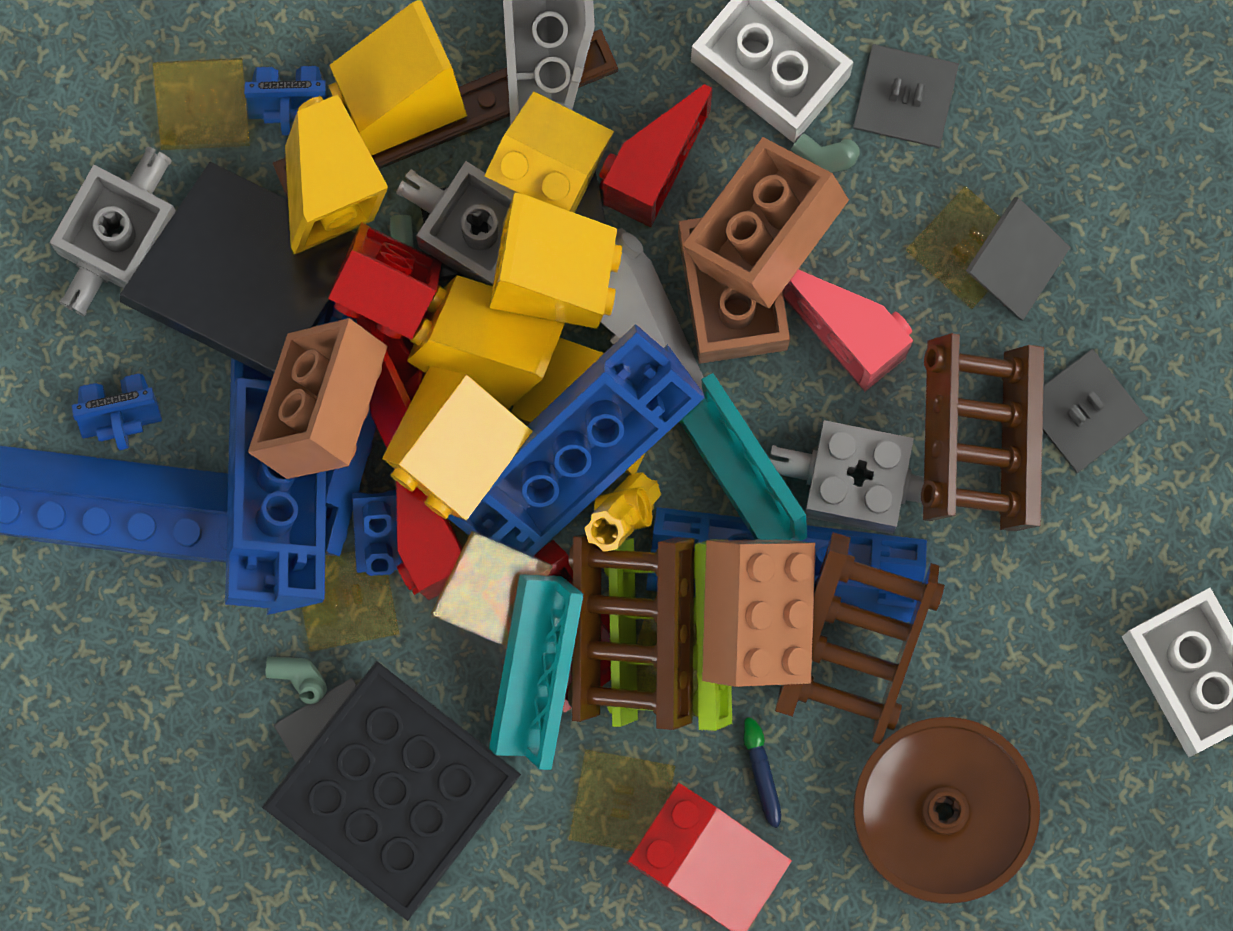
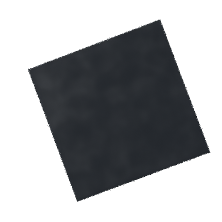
(230, 271)
(391, 790)

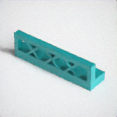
(743, 467)
(536, 669)

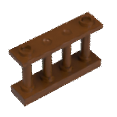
(1021, 433)
(827, 607)
(675, 628)

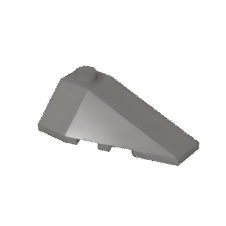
(546, 49)
(643, 302)

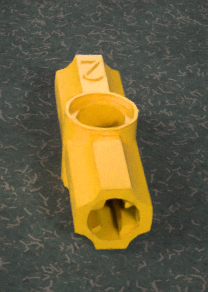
(622, 511)

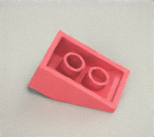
(852, 327)

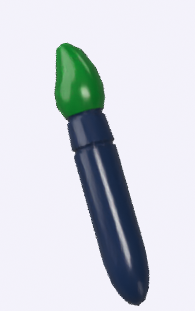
(762, 773)

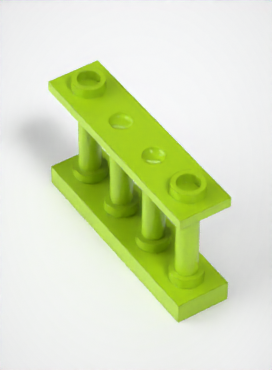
(711, 700)

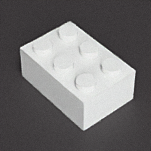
(772, 63)
(1189, 668)

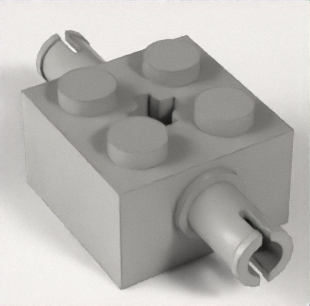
(107, 203)
(448, 228)
(832, 491)

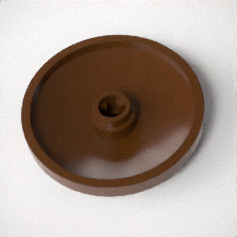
(990, 802)

